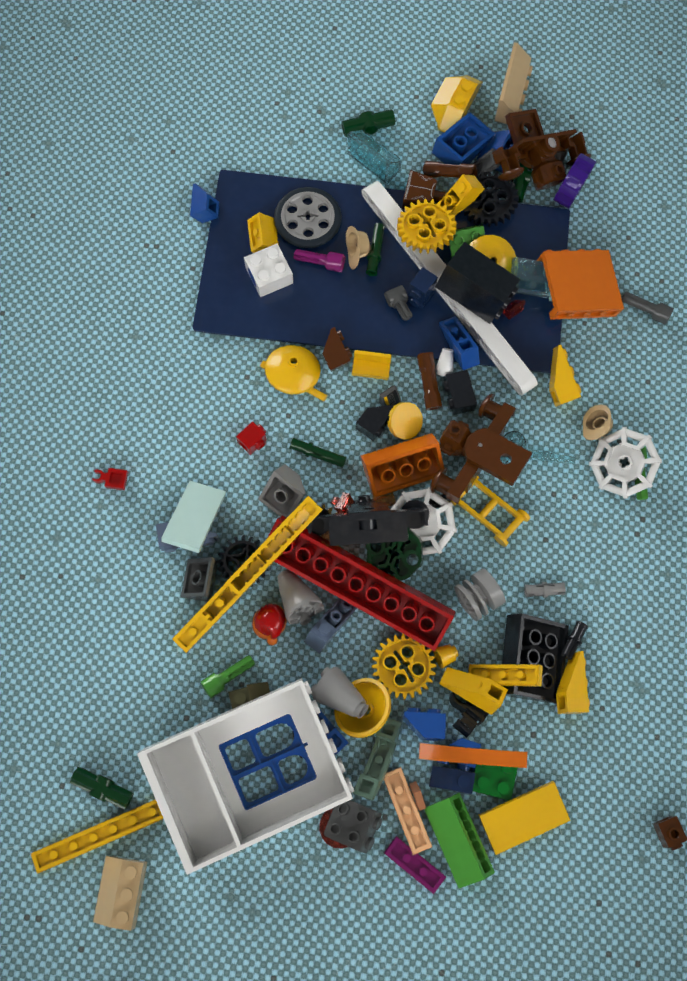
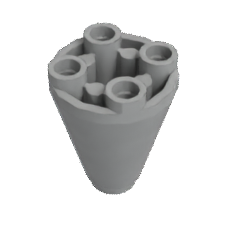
(298, 599)
(339, 693)

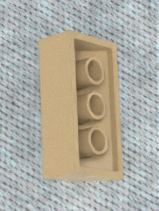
(514, 83)

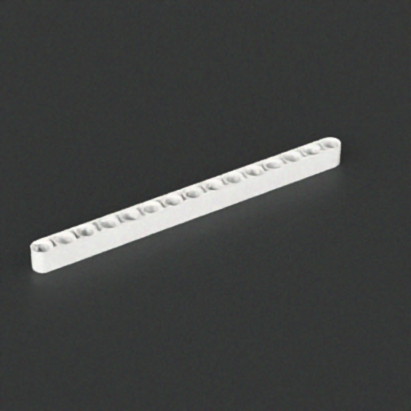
(484, 333)

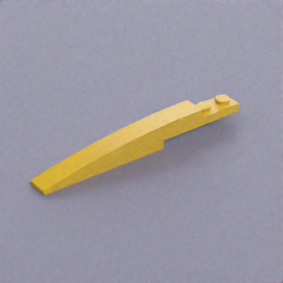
(247, 574)

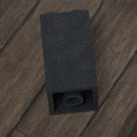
(478, 283)

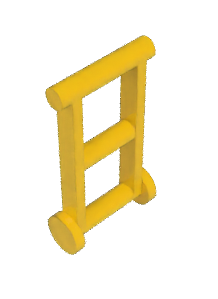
(520, 515)

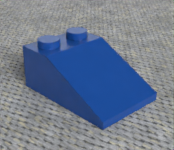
(462, 141)

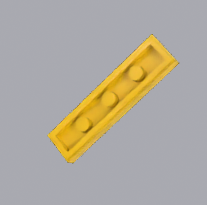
(510, 673)

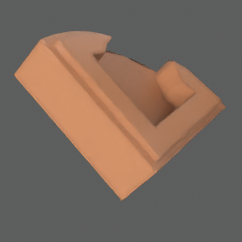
(415, 790)

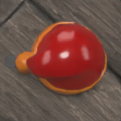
(269, 623)

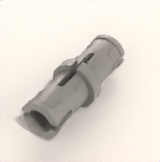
(545, 589)

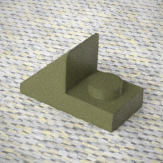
(248, 693)

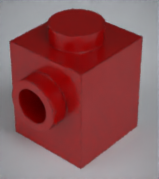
(252, 437)

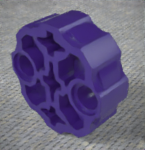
(574, 180)

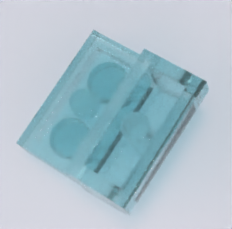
(532, 277)

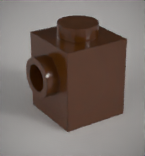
(670, 832)

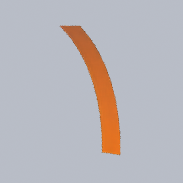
(473, 755)

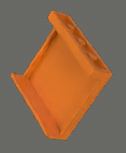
(581, 284)

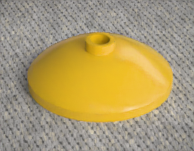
(497, 248)
(292, 377)
(379, 705)

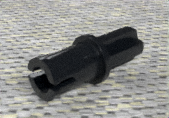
(574, 640)

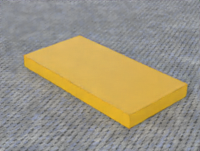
(524, 817)

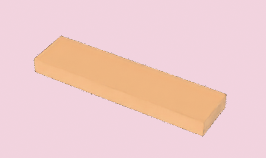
(407, 811)

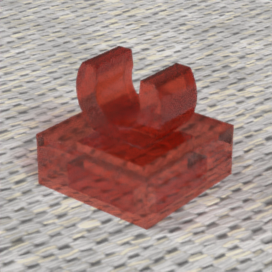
(340, 503)

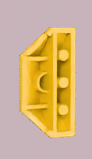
(454, 100)

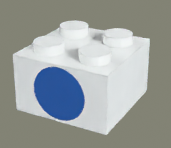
(268, 270)

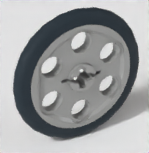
(320, 235)

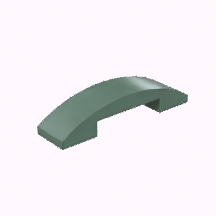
(379, 760)

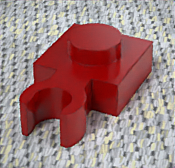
(113, 478)

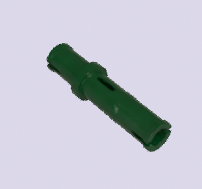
(374, 256)
(317, 452)

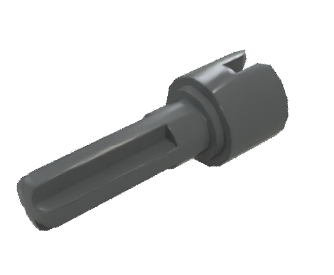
(658, 312)

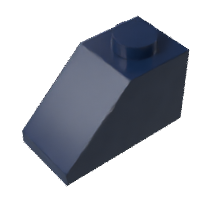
(452, 780)

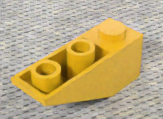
(462, 193)
(562, 381)
(475, 689)
(572, 690)

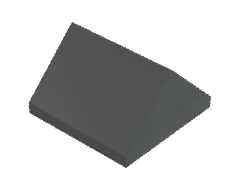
(199, 579)

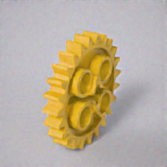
(426, 226)
(419, 657)

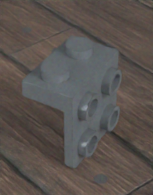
(353, 825)

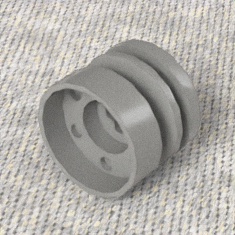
(479, 594)

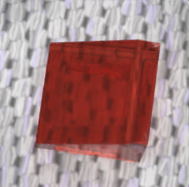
(514, 308)

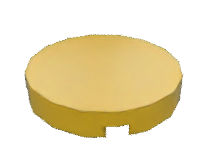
(405, 420)

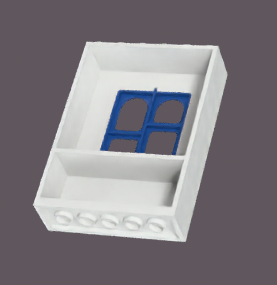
(202, 790)

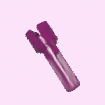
(332, 261)

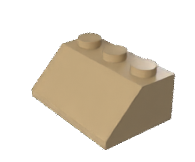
(120, 893)

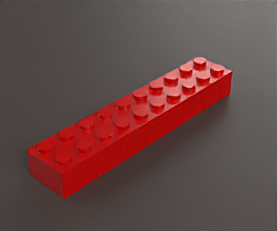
(366, 587)

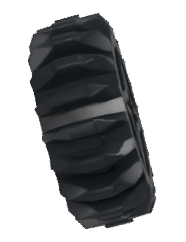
(235, 558)

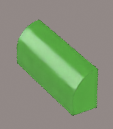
(459, 841)

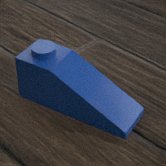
(464, 348)

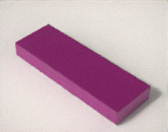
(415, 865)

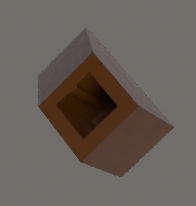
(334, 351)

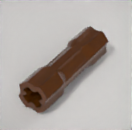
(437, 169)
(431, 393)

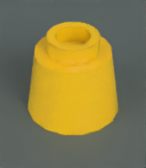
(445, 655)

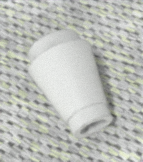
(445, 362)

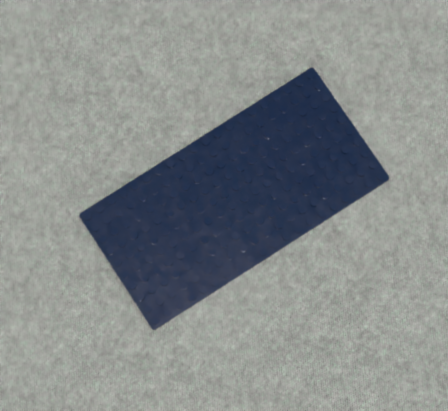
(352, 298)

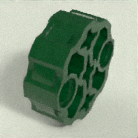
(404, 565)

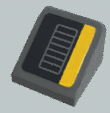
(390, 396)

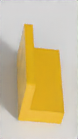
(261, 232)
(371, 364)

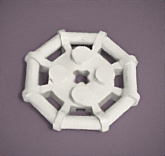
(635, 457)
(429, 532)

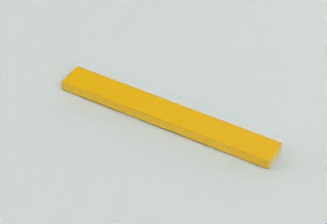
(96, 836)

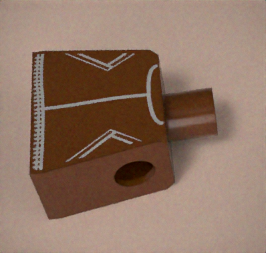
(420, 188)

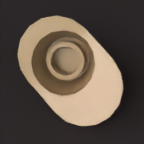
(357, 245)
(597, 422)

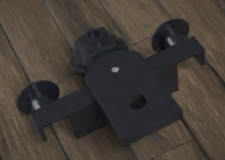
(370, 522)

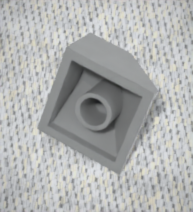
(283, 491)

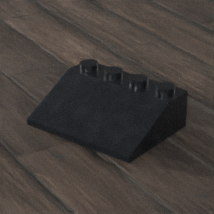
(535, 642)

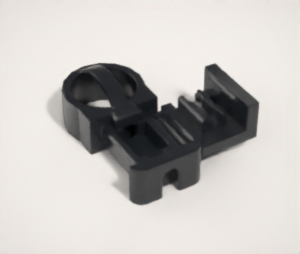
(470, 716)

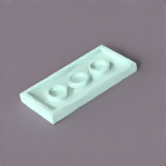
(193, 516)

